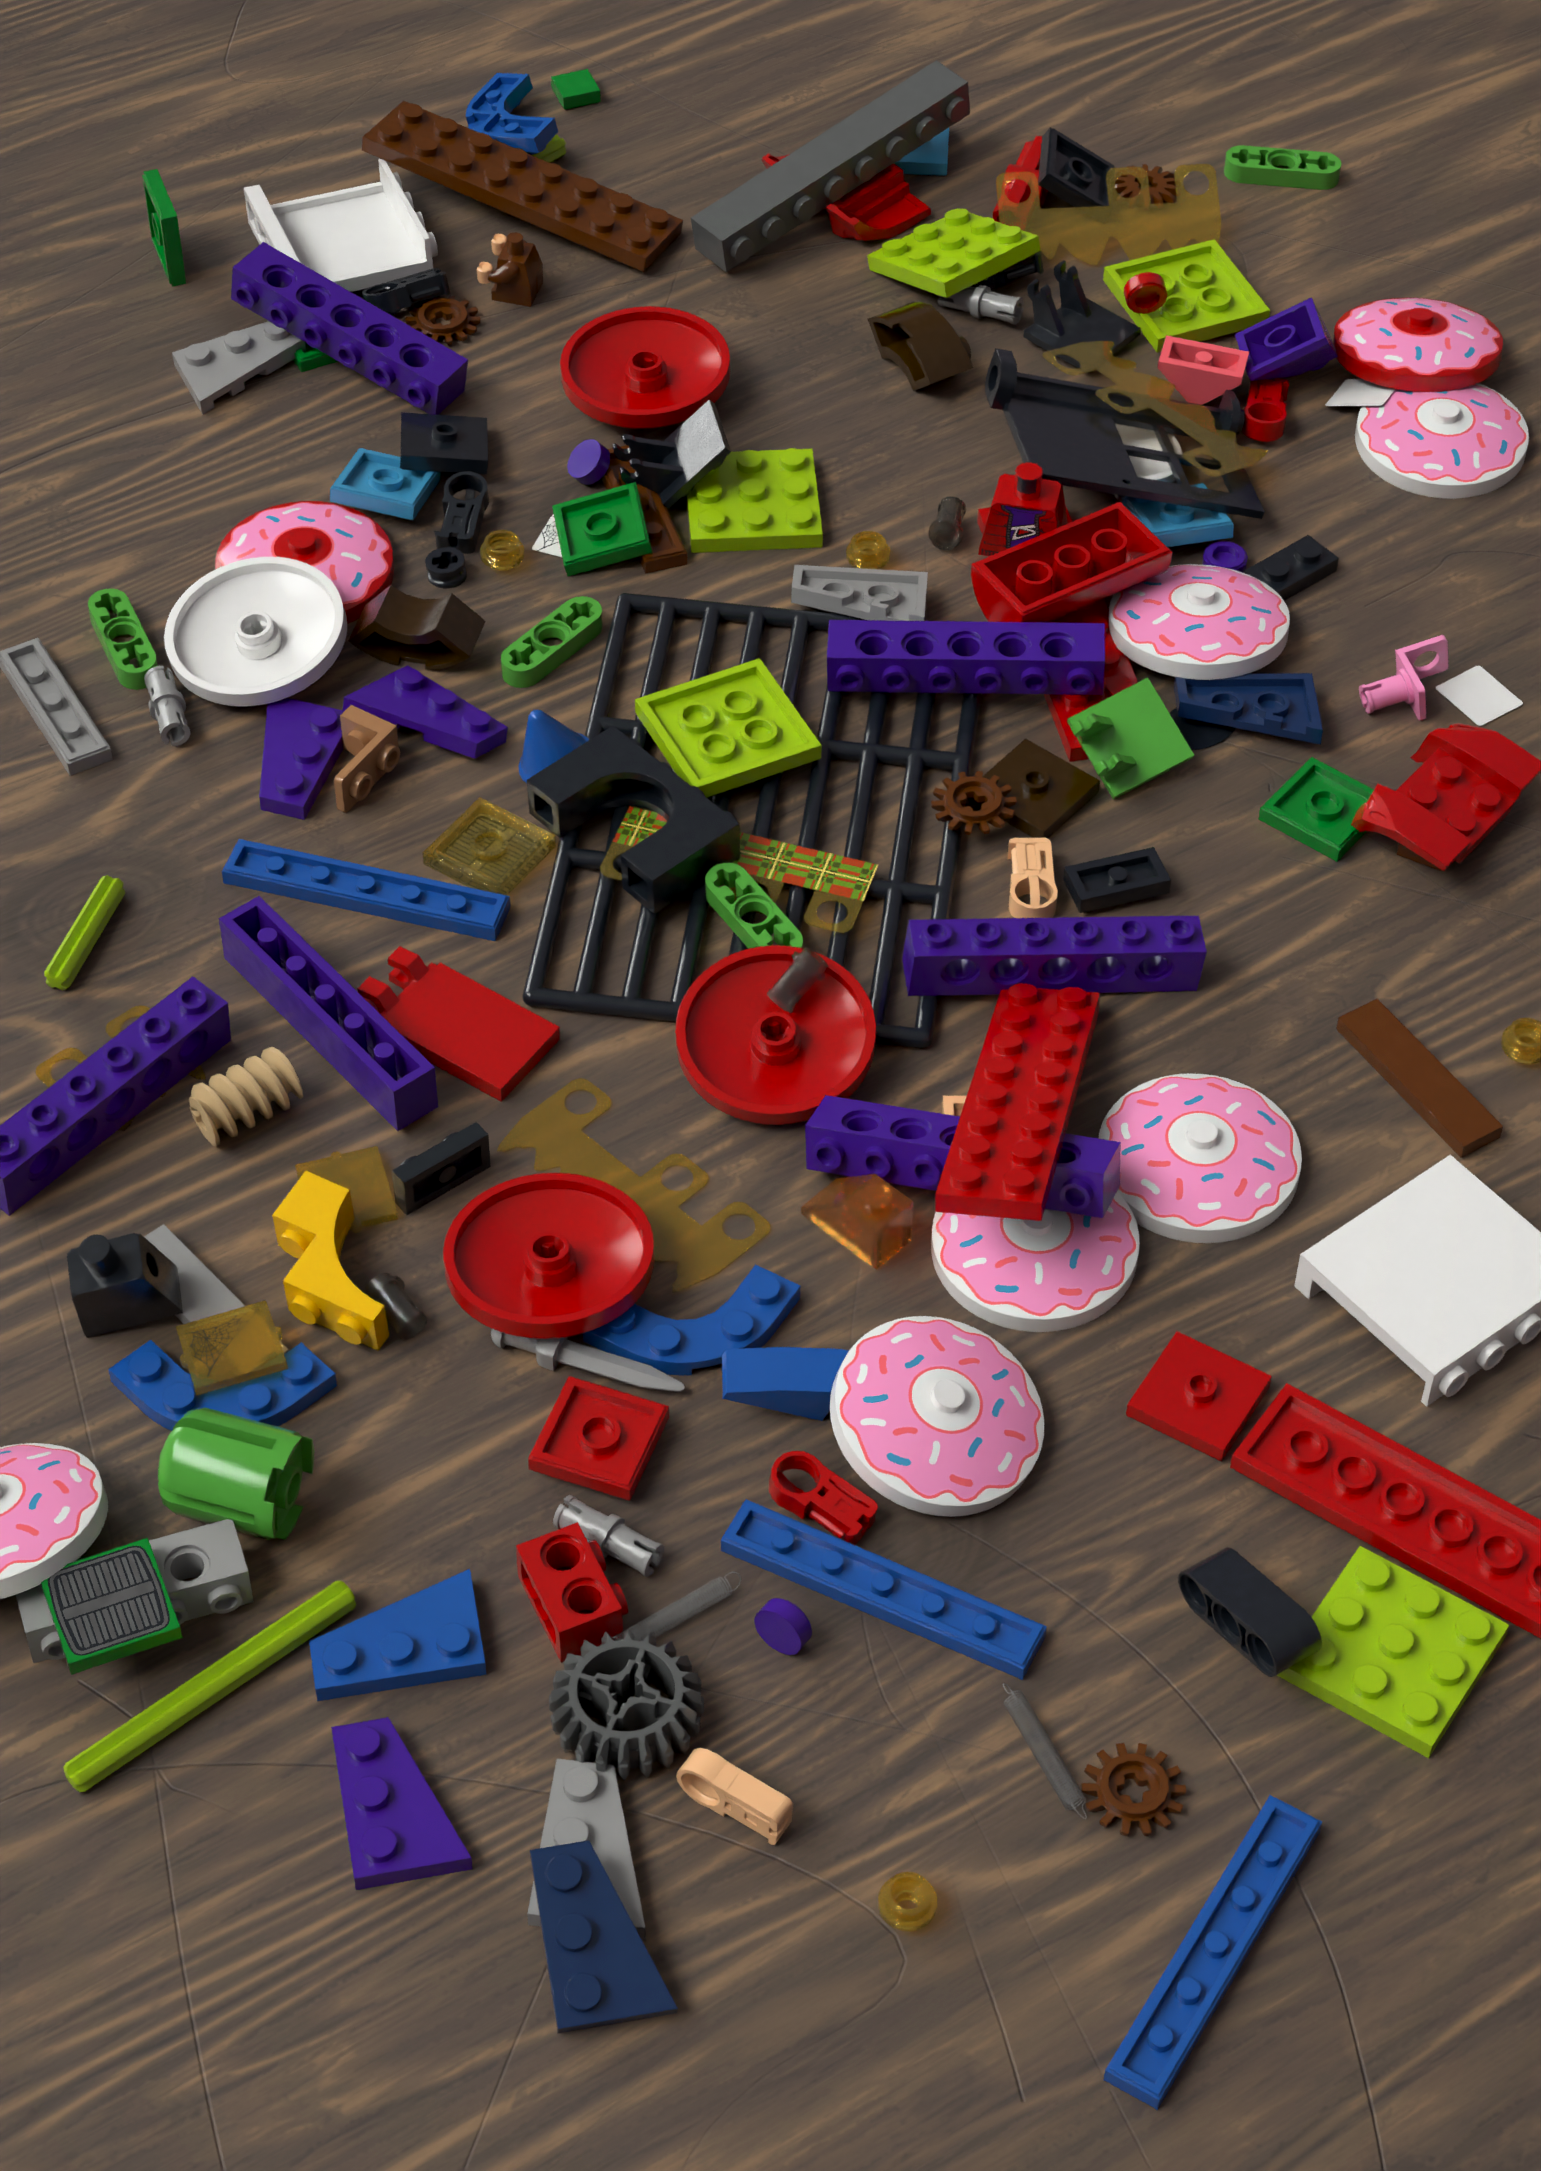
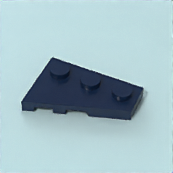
(1254, 702)
(591, 1945)

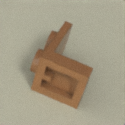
(375, 752)

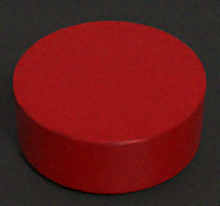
(1145, 292)

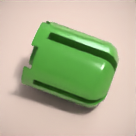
(236, 1471)

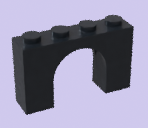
(618, 773)

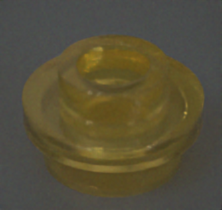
(502, 550)
(868, 550)
(1523, 1041)
(907, 1887)

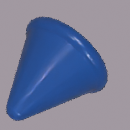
(546, 743)

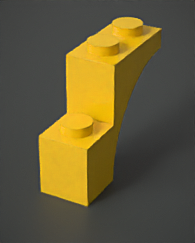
(313, 1228)

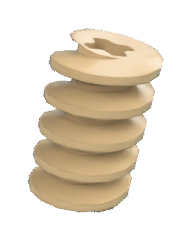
(243, 1092)

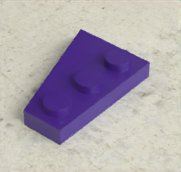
(423, 705)
(298, 755)
(390, 1810)

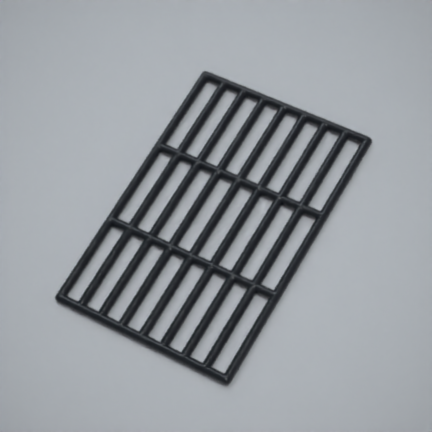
(869, 753)

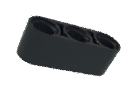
(1250, 1612)

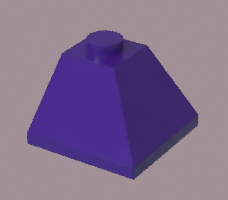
(1287, 343)

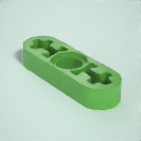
(1260, 164)
(124, 624)
(546, 658)
(749, 898)

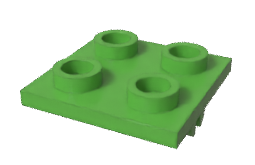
(1130, 738)

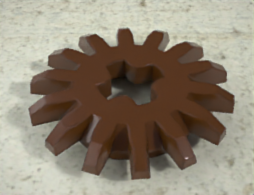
(1162, 185)
(461, 319)
(982, 790)
(1145, 1773)

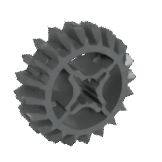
(647, 1724)

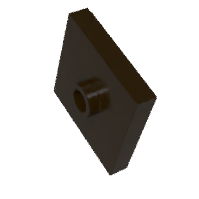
(1044, 787)

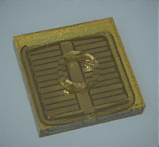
(489, 848)

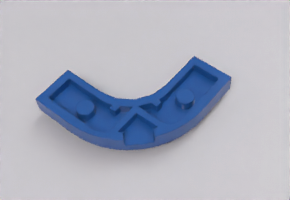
(491, 115)
(689, 1344)
(167, 1391)

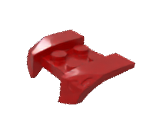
(875, 208)
(1454, 796)

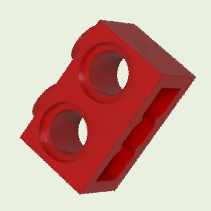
(562, 1594)

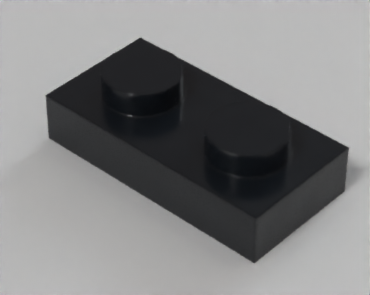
(1295, 567)
(1116, 880)
(441, 1168)

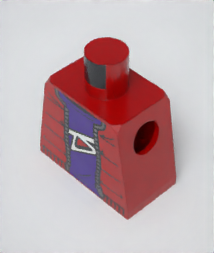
(1022, 509)

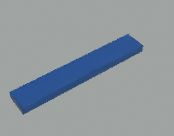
(366, 889)
(884, 1589)
(1212, 1952)

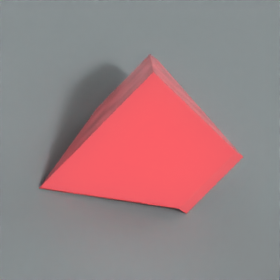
(1201, 369)

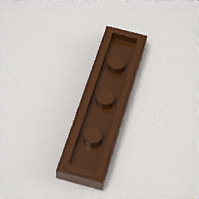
(664, 538)
(1419, 1078)

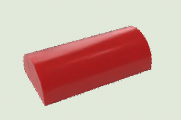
(1068, 567)

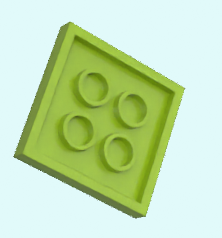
(953, 252)
(1203, 298)
(757, 503)
(728, 728)
(1397, 1651)

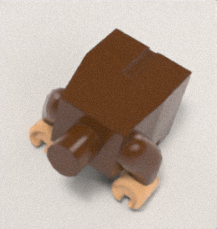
(517, 271)

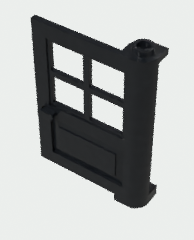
(1079, 446)

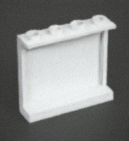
(348, 234)
(1435, 1275)

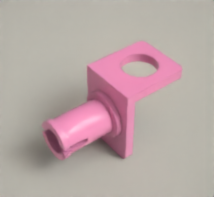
(1406, 683)

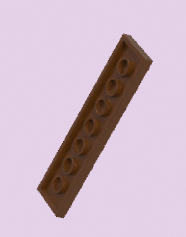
(523, 185)

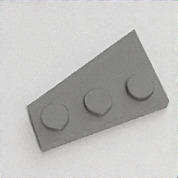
(230, 360)
(862, 592)
(588, 1807)

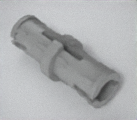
(983, 302)
(167, 706)
(611, 1535)

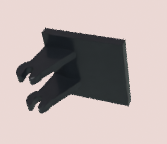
(1076, 319)
(680, 460)

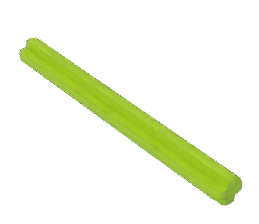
(209, 1686)

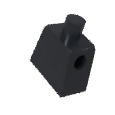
(121, 1283)

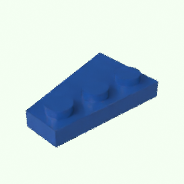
(403, 1645)

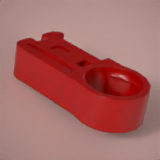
(1266, 410)
(831, 1503)

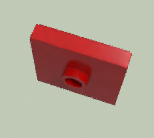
(1198, 1396)
(598, 1438)

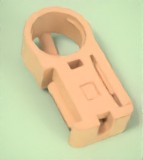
(1032, 875)
(734, 1792)

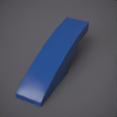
(782, 1378)

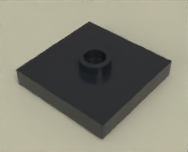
(1072, 171)
(443, 443)

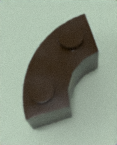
(921, 343)
(417, 629)

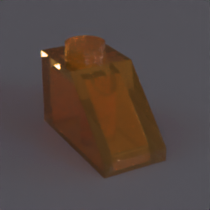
(863, 1216)

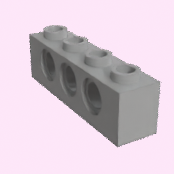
(203, 1553)

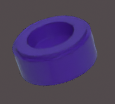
(588, 462)
(1225, 555)
(783, 1626)

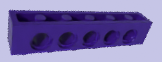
(349, 329)
(966, 657)
(1053, 954)
(109, 1090)
(913, 1146)

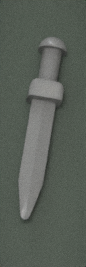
(555, 1350)

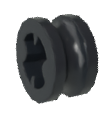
(449, 577)

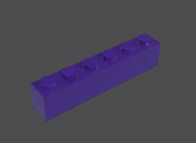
(329, 1013)

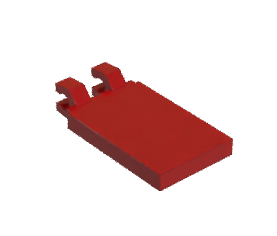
(461, 1023)

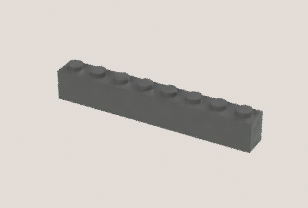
(830, 166)

